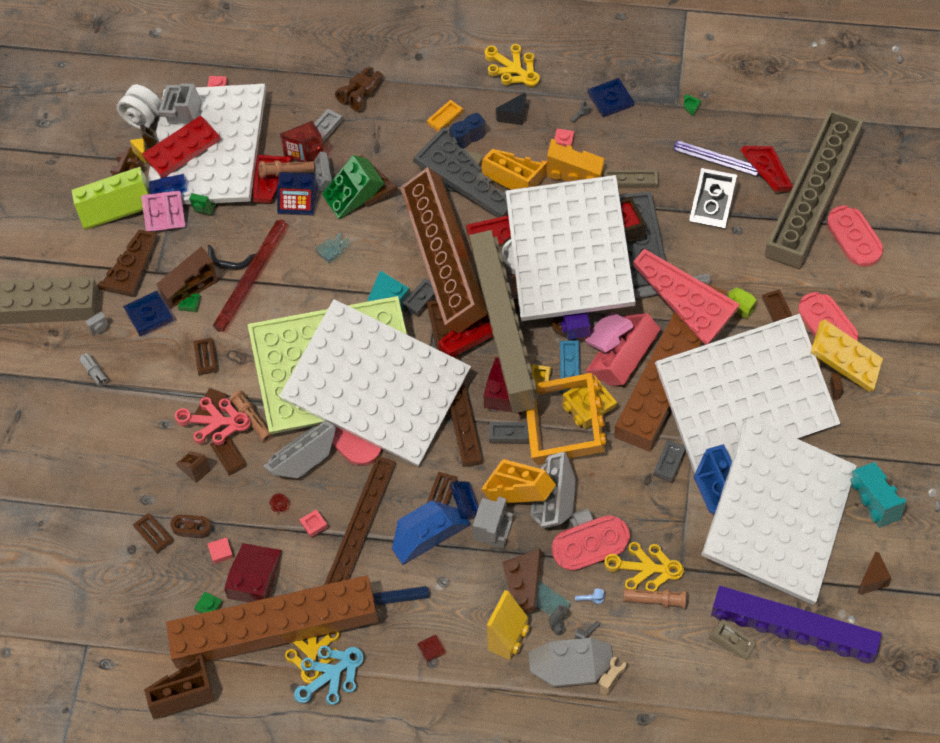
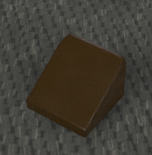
(149, 136)

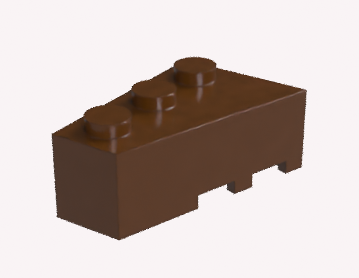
(188, 278)
(181, 690)

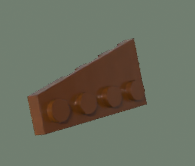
(130, 266)

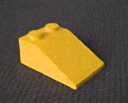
(506, 627)

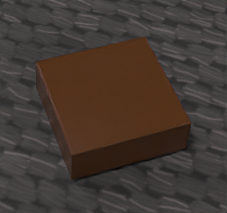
(835, 386)

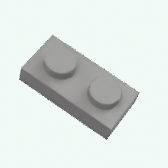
(327, 123)
(322, 171)

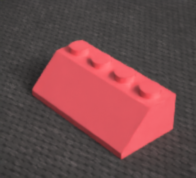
(619, 362)

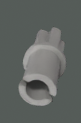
(93, 370)

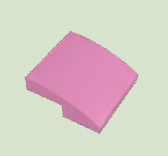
(163, 211)
(607, 332)

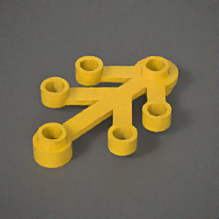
(527, 77)
(647, 566)
(311, 652)

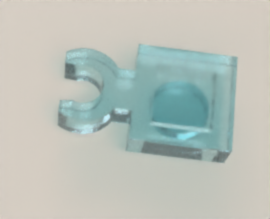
(331, 249)

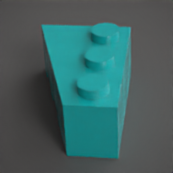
(388, 287)
(877, 495)

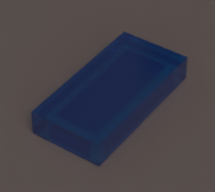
(464, 499)

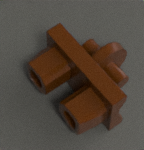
(127, 161)

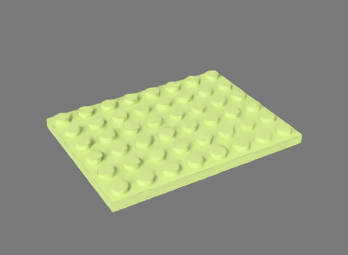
(281, 343)

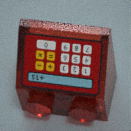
(302, 143)

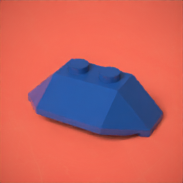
(712, 475)
(426, 529)

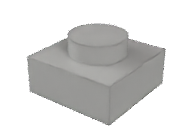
(97, 324)

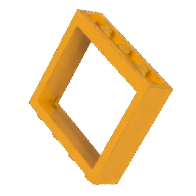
(575, 450)

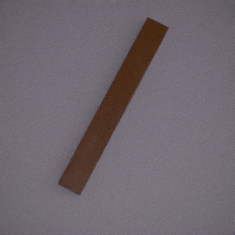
(361, 520)

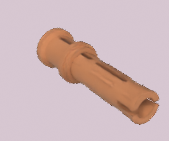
(292, 167)
(247, 407)
(665, 598)

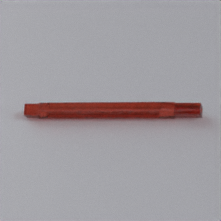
(250, 275)

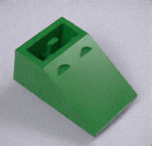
(352, 186)

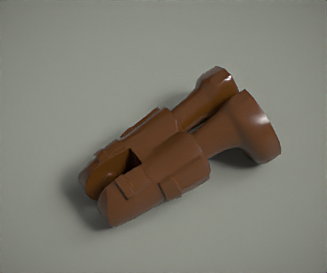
(362, 84)

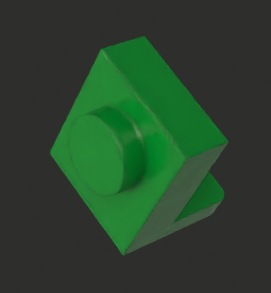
(201, 204)

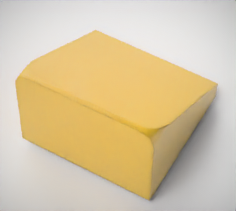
(138, 147)
(540, 373)

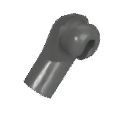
(555, 620)

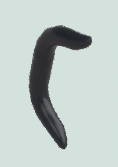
(226, 264)

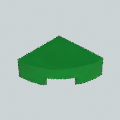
(691, 104)
(190, 304)

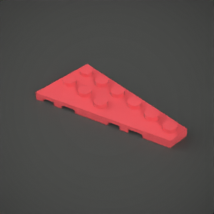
(694, 302)

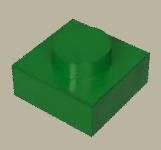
(207, 603)

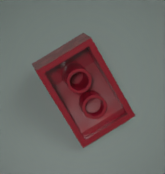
(495, 392)
(252, 573)

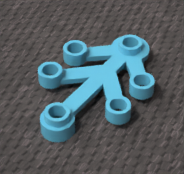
(332, 673)

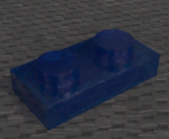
(168, 184)

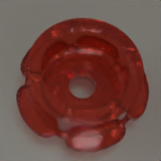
(276, 498)

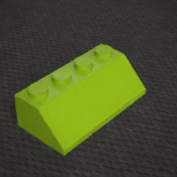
(110, 198)

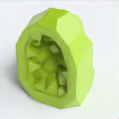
(746, 300)

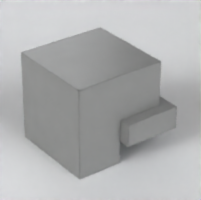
(180, 103)
(492, 522)

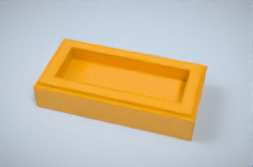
(445, 116)

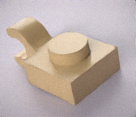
(608, 680)

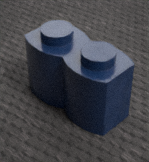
(469, 130)

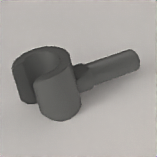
(583, 111)
(585, 634)

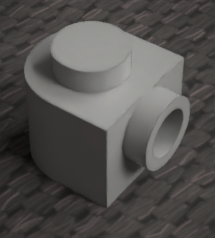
(580, 517)

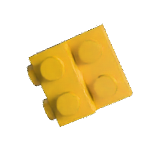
(578, 403)

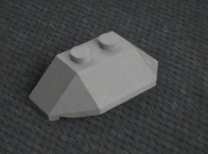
(303, 452)
(560, 502)
(570, 661)

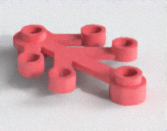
(215, 420)

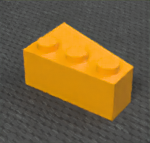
(571, 165)
(513, 171)
(518, 483)

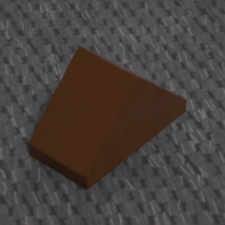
(194, 465)
(875, 576)

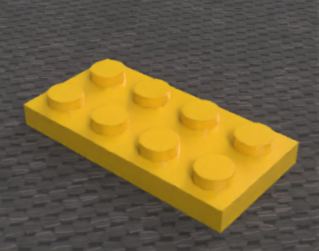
(846, 355)

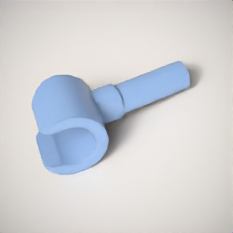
(597, 597)

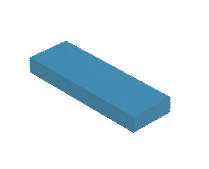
(569, 360)

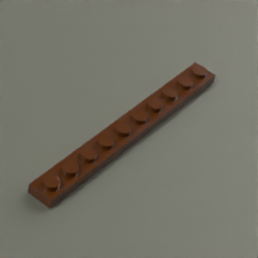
(460, 407)

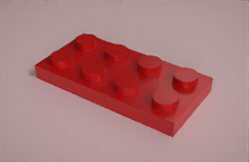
(181, 146)

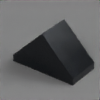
(513, 110)

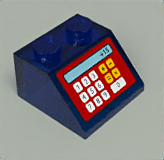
(296, 193)

